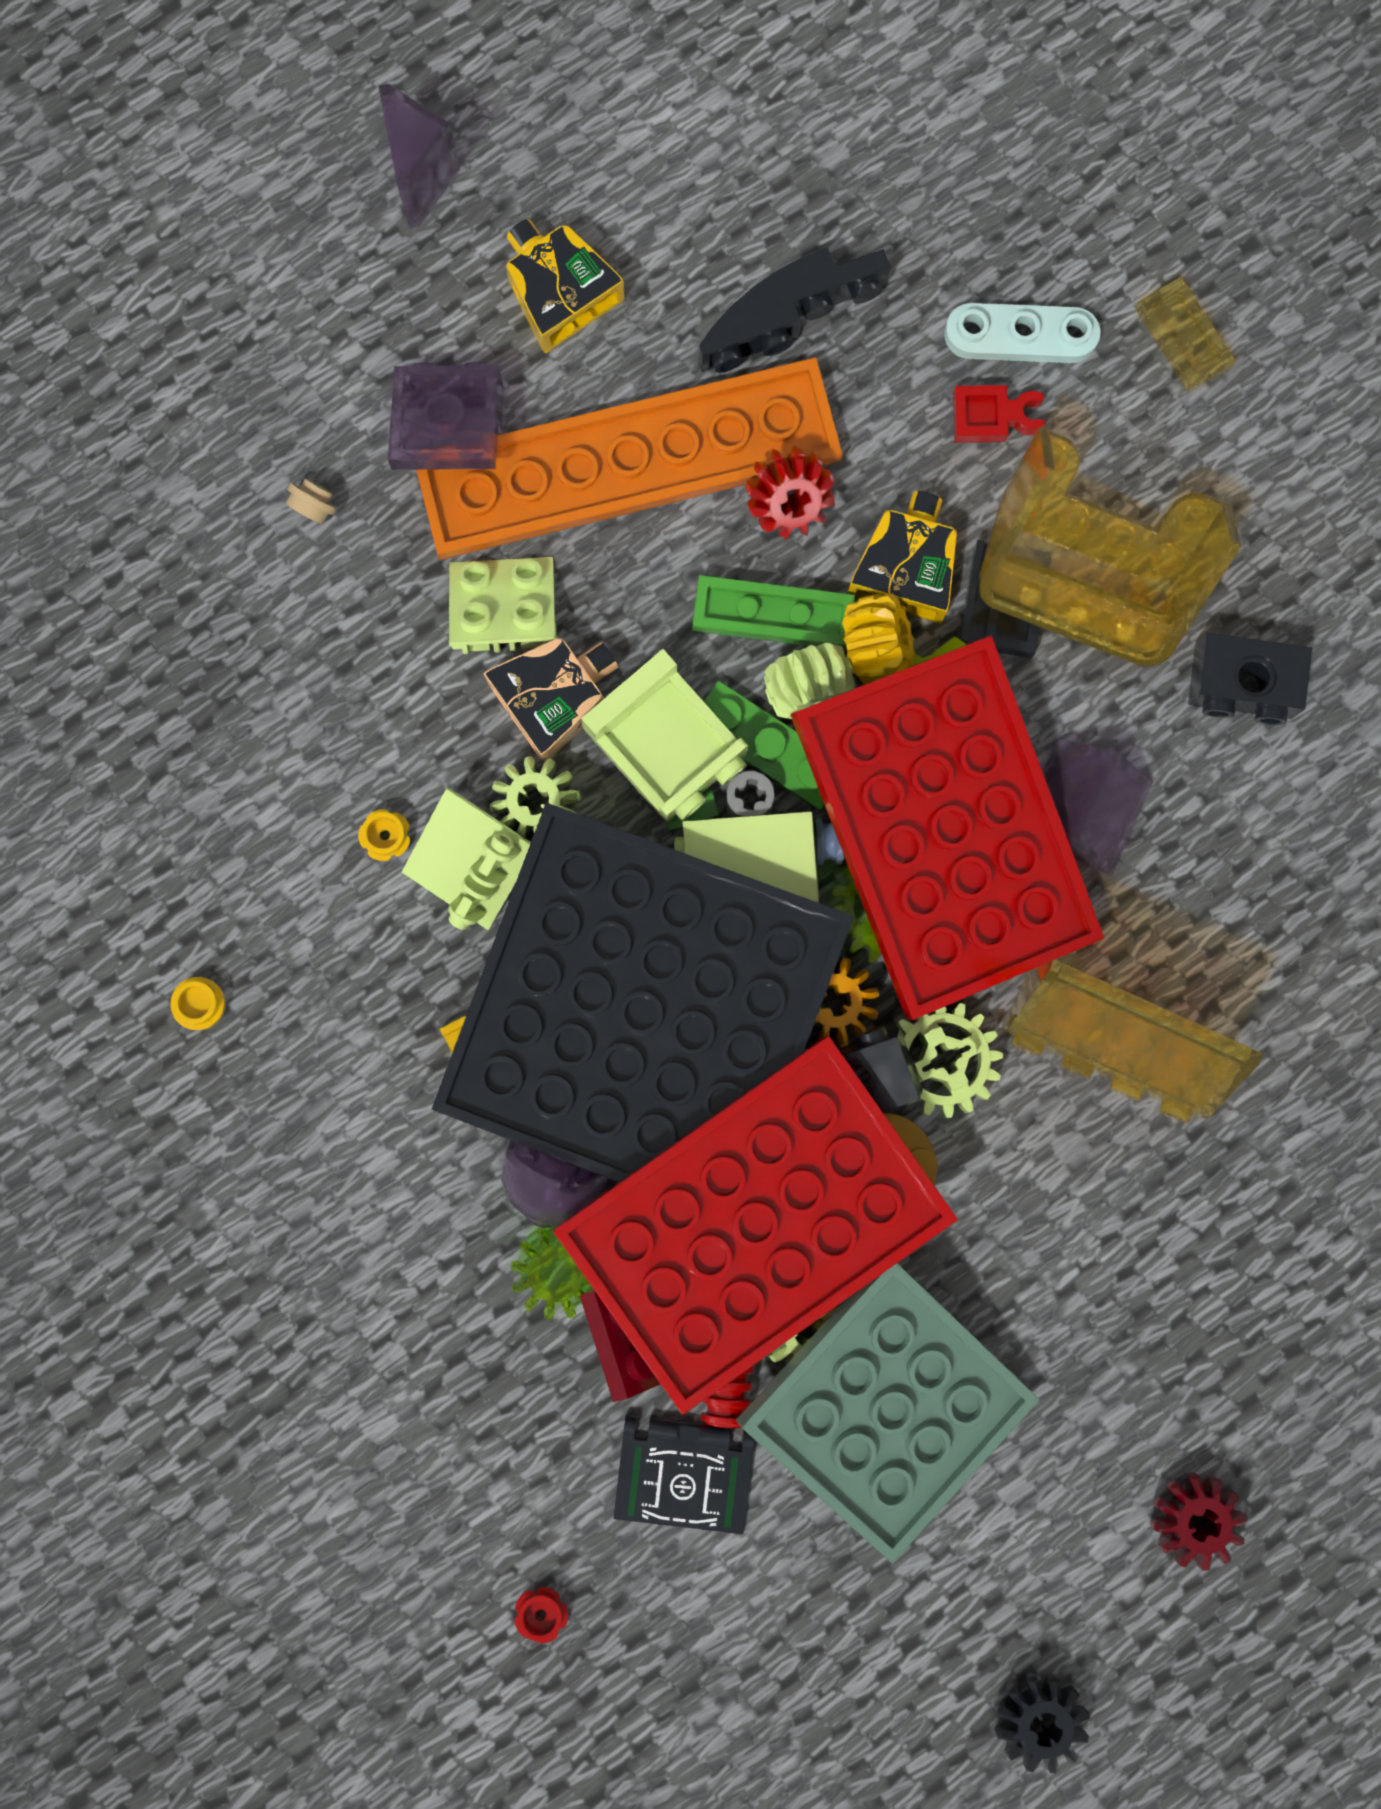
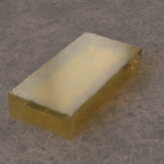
(1184, 334)

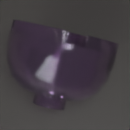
(547, 1187)

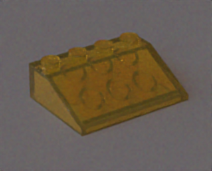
(1127, 1042)

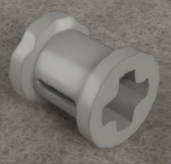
(737, 788)

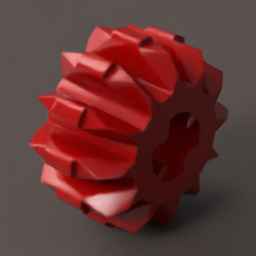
(796, 473)

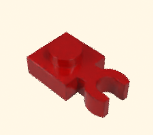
(985, 414)

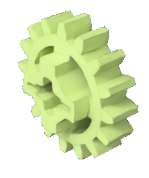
(955, 1082)

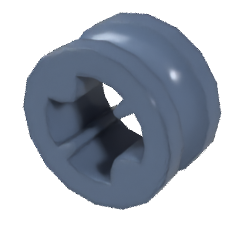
(826, 843)

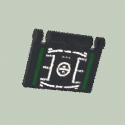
(683, 1476)

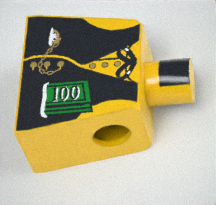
(559, 282)
(910, 559)

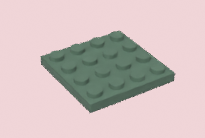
(888, 1410)

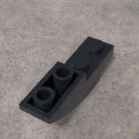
(770, 311)

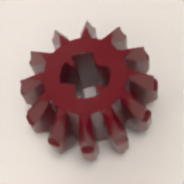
(1199, 1500)

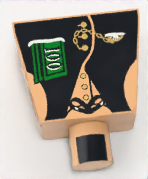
(550, 692)

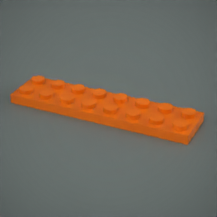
(630, 458)

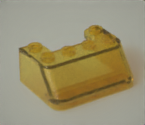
(1097, 570)

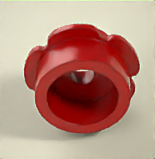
(533, 1628)

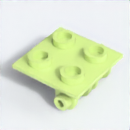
(501, 604)
(467, 860)

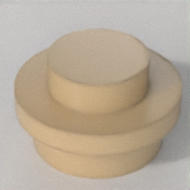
(311, 500)

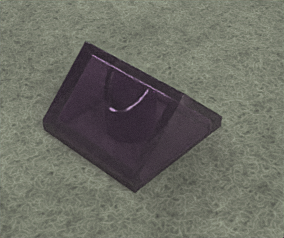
(420, 151)
(1096, 800)

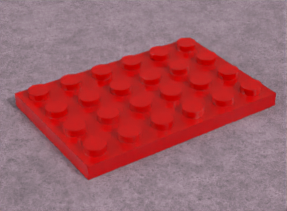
(948, 827)
(754, 1224)

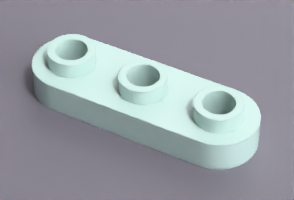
(1002, 342)

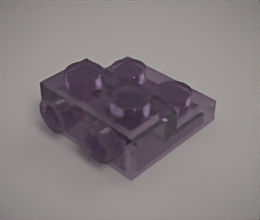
(445, 416)

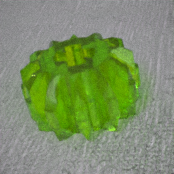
(539, 1285)

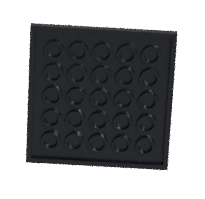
(633, 996)

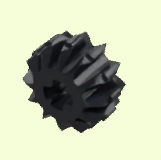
(1031, 1703)

